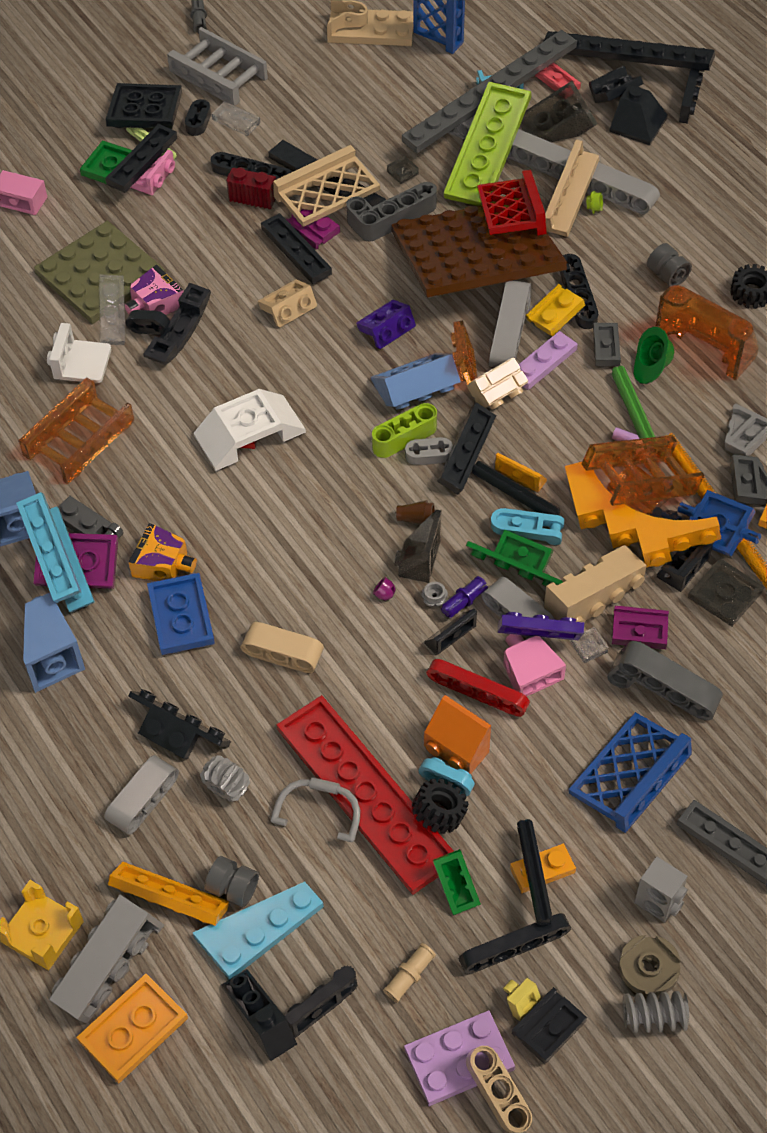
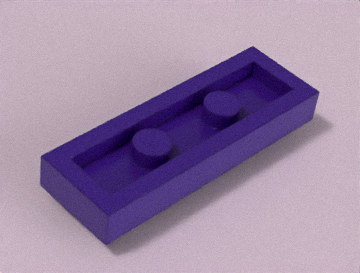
(540, 626)

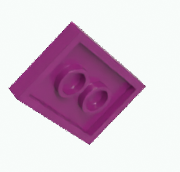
(96, 556)

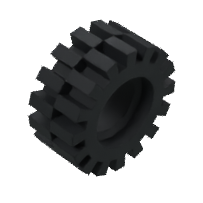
(746, 294)
(434, 816)

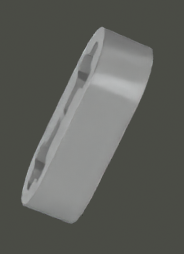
(428, 451)

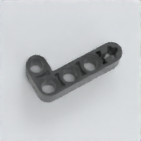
(376, 221)
(665, 678)

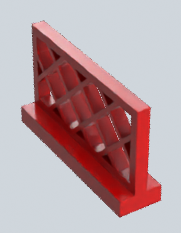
(529, 202)

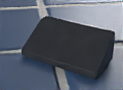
(452, 631)

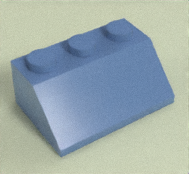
(417, 380)

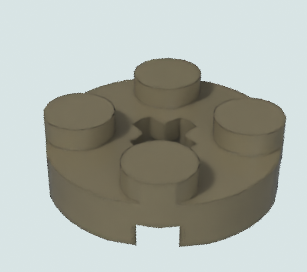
(649, 949)

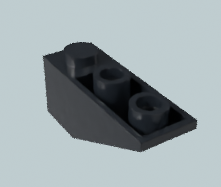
(260, 1014)

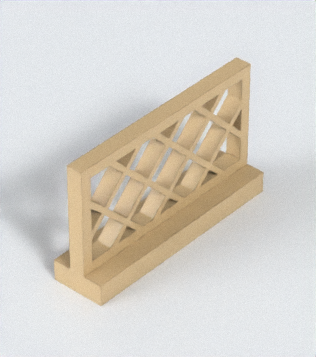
(316, 175)

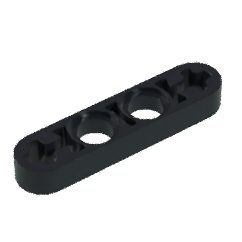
(223, 163)
(581, 290)
(513, 944)

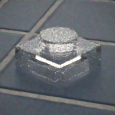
(590, 645)

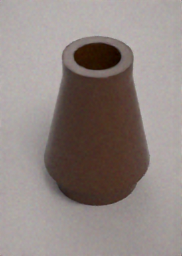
(415, 512)

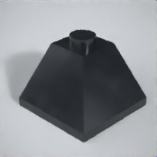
(638, 115)

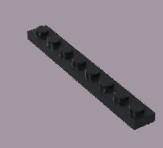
(641, 52)

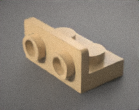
(289, 302)

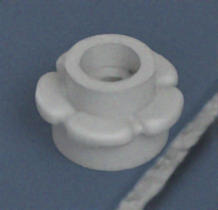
(434, 588)

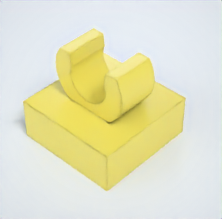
(522, 997)

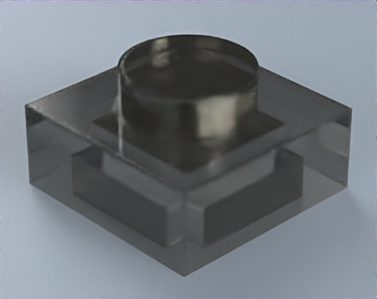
(402, 169)

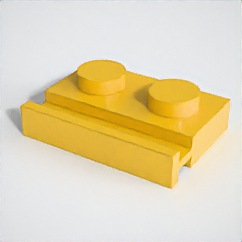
(555, 310)

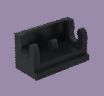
(684, 566)

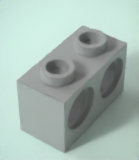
(661, 890)

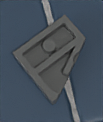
(748, 480)

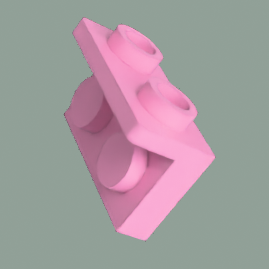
(156, 174)

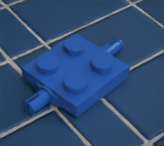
(732, 519)

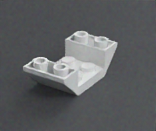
(244, 422)

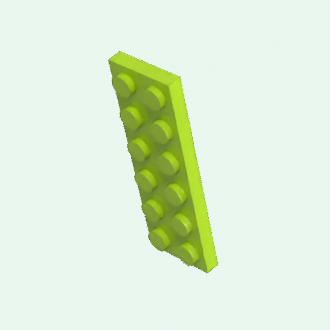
(487, 142)

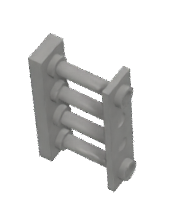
(212, 81)

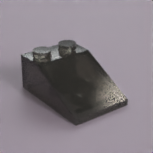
(559, 115)

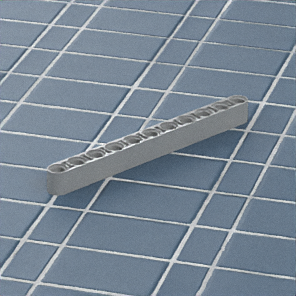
(551, 160)

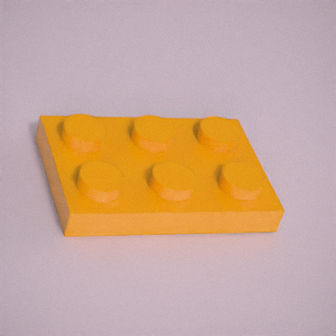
(132, 1028)

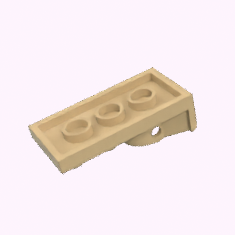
(368, 26)

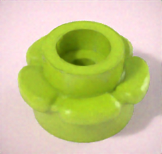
(594, 201)

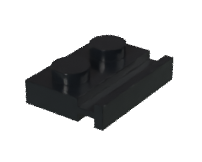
(549, 1025)

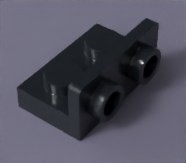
(612, 84)

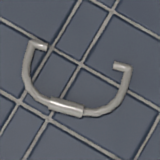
(325, 786)

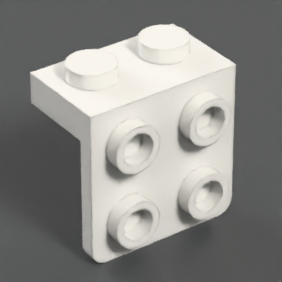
(77, 359)

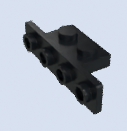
(171, 729)

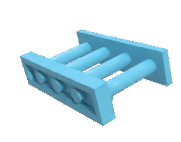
(55, 552)

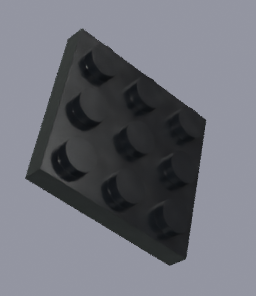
(143, 105)

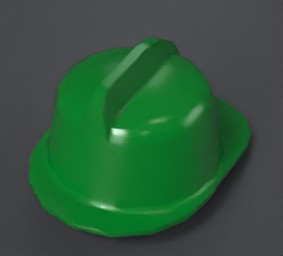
(652, 355)

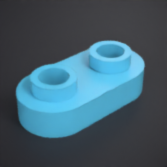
(437, 769)

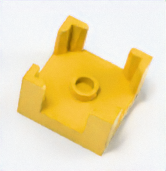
(40, 927)

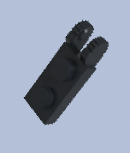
(322, 1000)

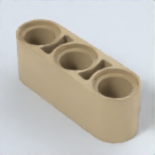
(282, 647)
(512, 1098)

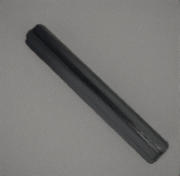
(514, 489)
(534, 872)

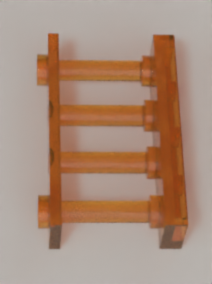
(64, 413)
(646, 452)

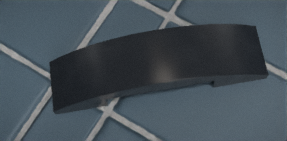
(181, 326)

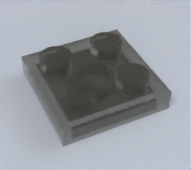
(726, 592)

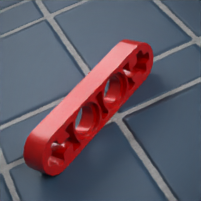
(478, 687)

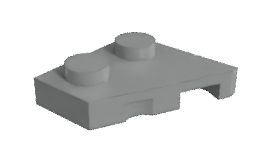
(745, 431)

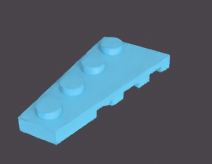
(256, 929)

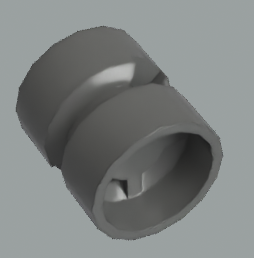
(669, 265)
(228, 880)

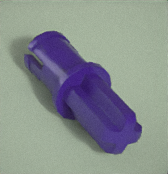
(464, 597)

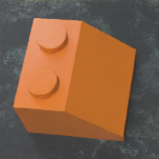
(457, 736)

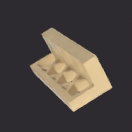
(570, 190)

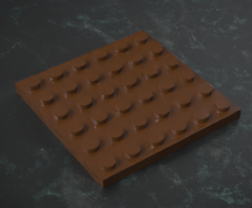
(458, 254)

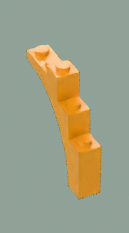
(627, 526)

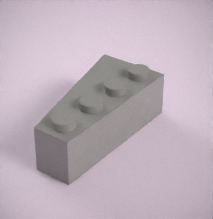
(104, 958)

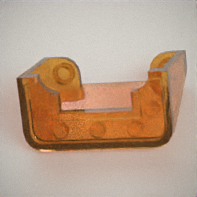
(686, 311)

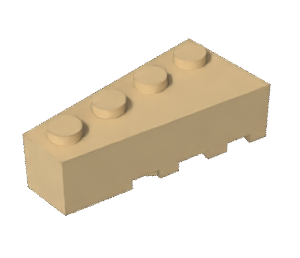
(595, 586)

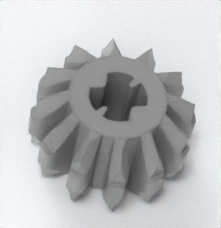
(225, 778)

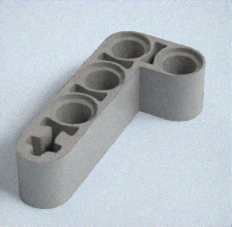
(510, 322)

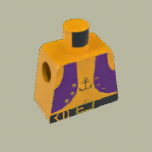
(160, 555)

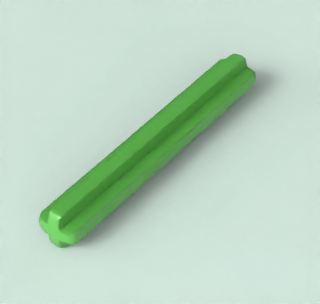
(632, 402)

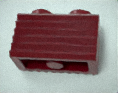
(251, 188)

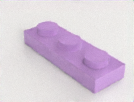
(547, 358)

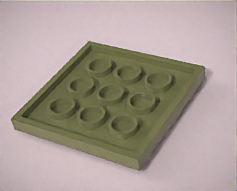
(77, 267)

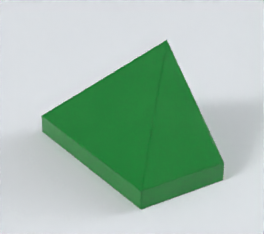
(456, 882)

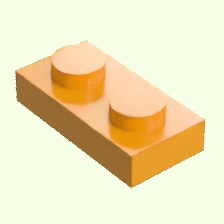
(555, 865)

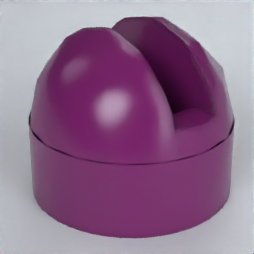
(384, 589)

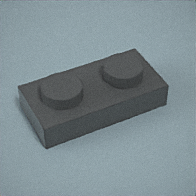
(606, 344)

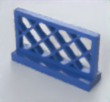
(452, 27)
(653, 778)

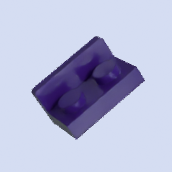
(387, 323)

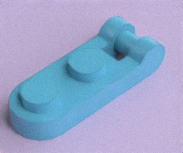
(528, 524)

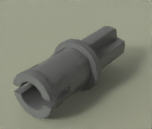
(198, 15)

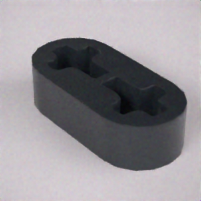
(202, 118)
(147, 322)

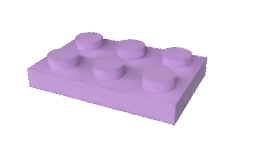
(441, 1057)

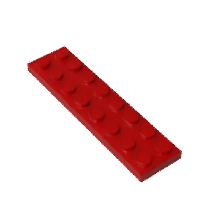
(386, 811)

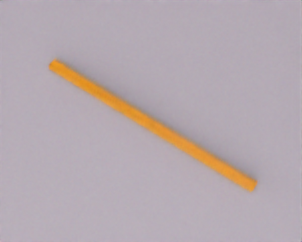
(745, 548)

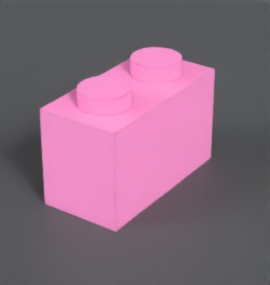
(21, 192)

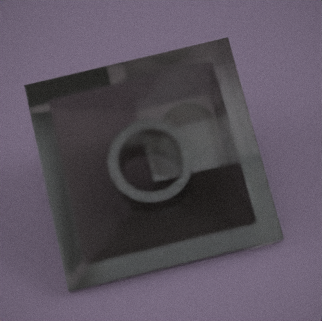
(420, 550)

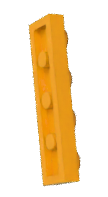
(168, 893)

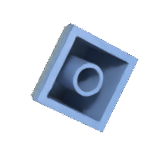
(13, 490)
(49, 644)

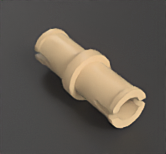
(409, 972)

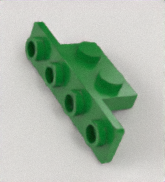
(519, 554)

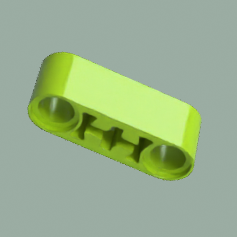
(397, 432)

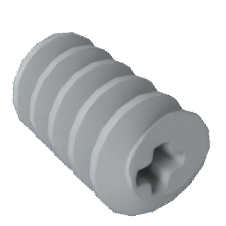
(656, 1011)

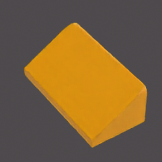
(519, 473)

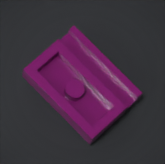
(317, 231)
(640, 625)

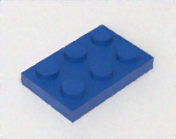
(180, 613)

